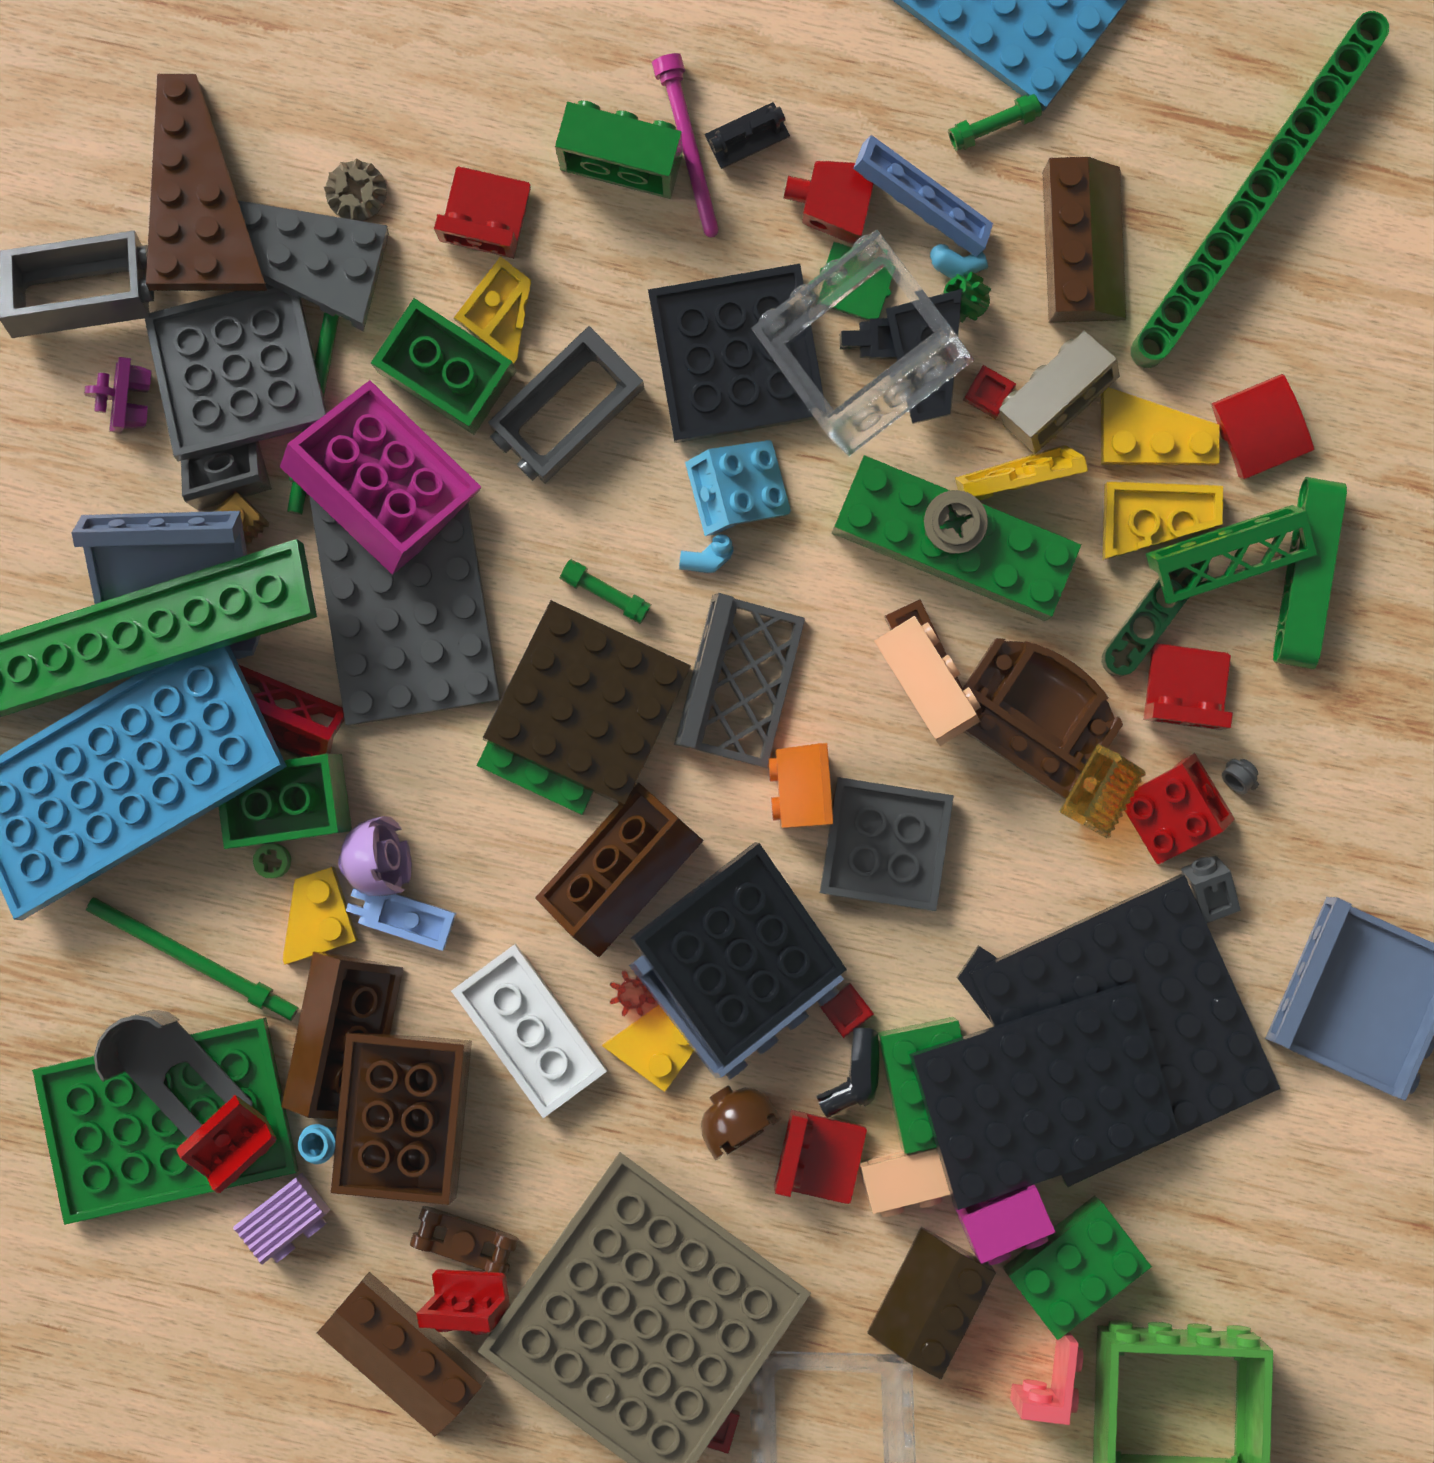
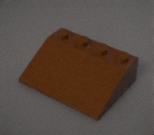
(401, 1117)

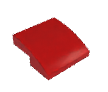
(1263, 426)

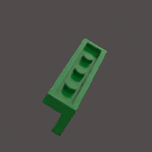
(1228, 539)

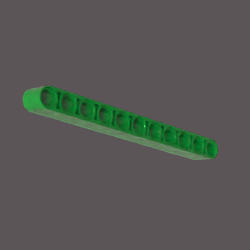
(1271, 176)

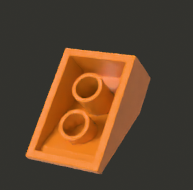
(802, 786)

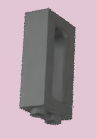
(69, 261)
(582, 350)

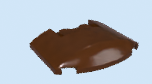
(1040, 712)

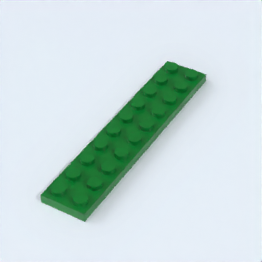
(155, 626)

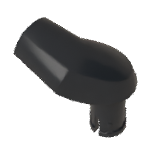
(862, 1078)

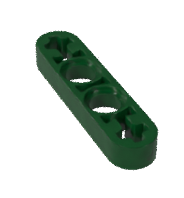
(1158, 615)

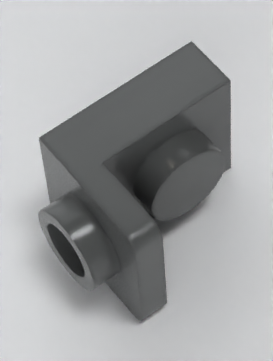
(1212, 887)

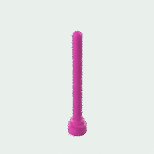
(669, 72)

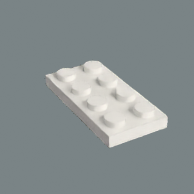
(529, 1030)

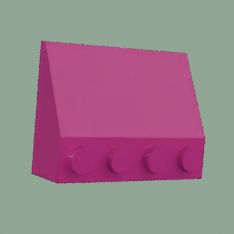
(379, 476)

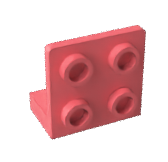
(1054, 1404)

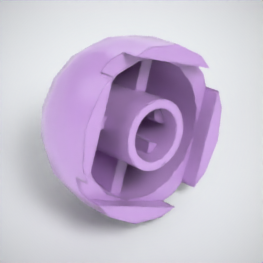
(375, 858)

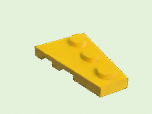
(1022, 472)

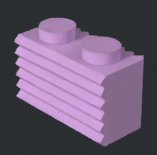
(281, 1219)

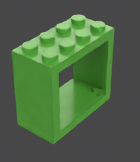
(1252, 1384)

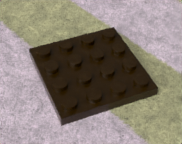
(587, 703)

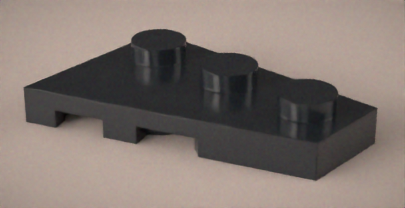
(908, 331)

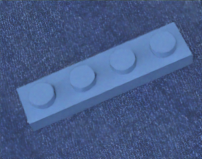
(923, 195)

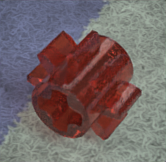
(628, 1002)

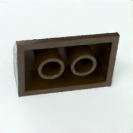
(931, 1302)

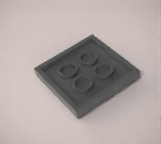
(886, 844)

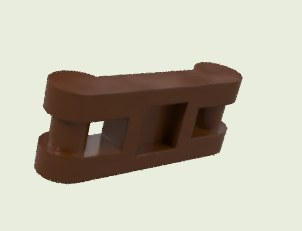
(463, 1240)

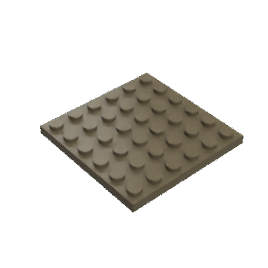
(644, 1320)

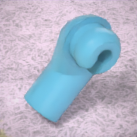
(951, 263)
(709, 559)

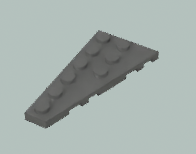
(318, 257)

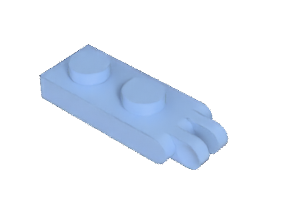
(405, 918)

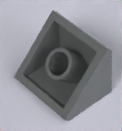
(215, 476)

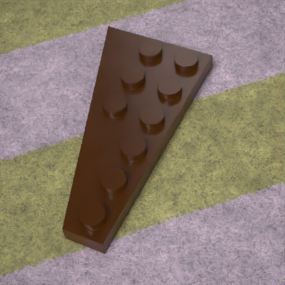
(194, 214)

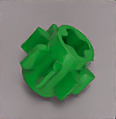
(974, 295)

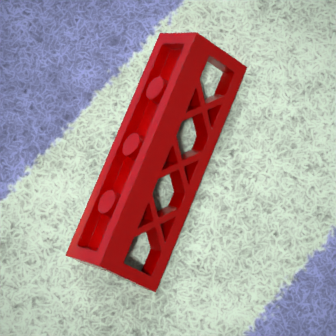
(294, 727)

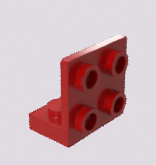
(484, 212)
(1188, 687)
(1178, 810)
(819, 1157)

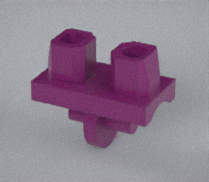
(126, 378)

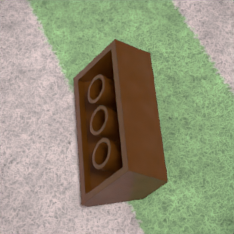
(1083, 240)
(618, 870)
(339, 999)
(404, 1361)

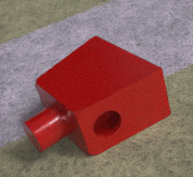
(833, 199)

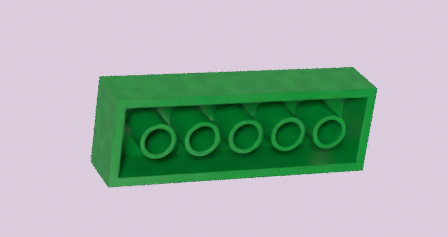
(1010, 565)

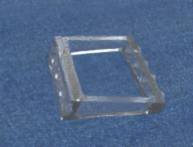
(896, 1398)

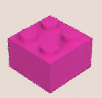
(1006, 1224)

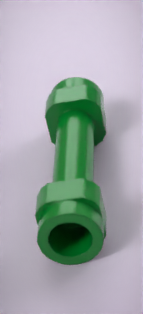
(1025, 110)
(576, 575)

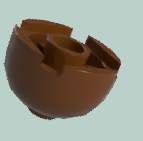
(736, 1119)

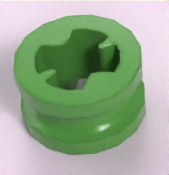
(262, 867)

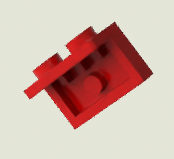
(228, 1143)
(465, 1301)

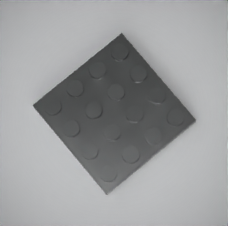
(234, 370)

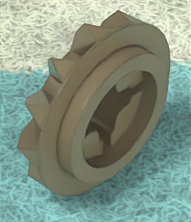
(372, 193)
(963, 505)

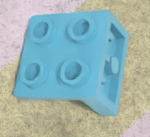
(737, 485)

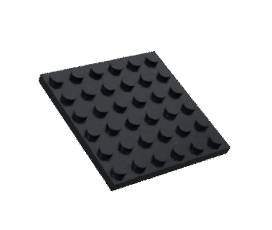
(1187, 995)

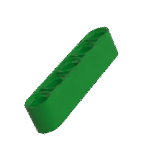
(1310, 580)

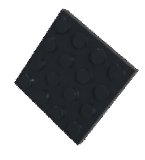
(714, 363)
(739, 954)

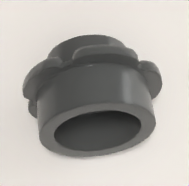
(1240, 776)

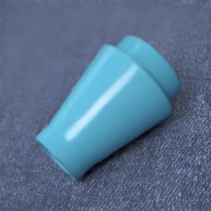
(317, 1143)

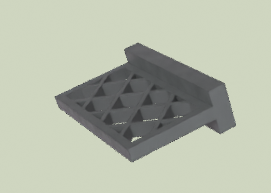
(707, 671)

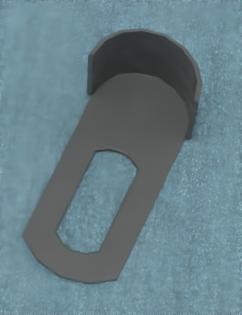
(147, 1049)

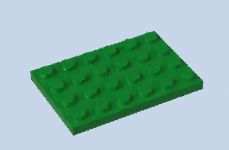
(119, 1149)

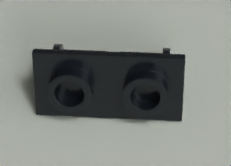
(747, 135)

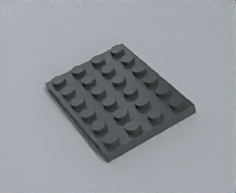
(409, 636)

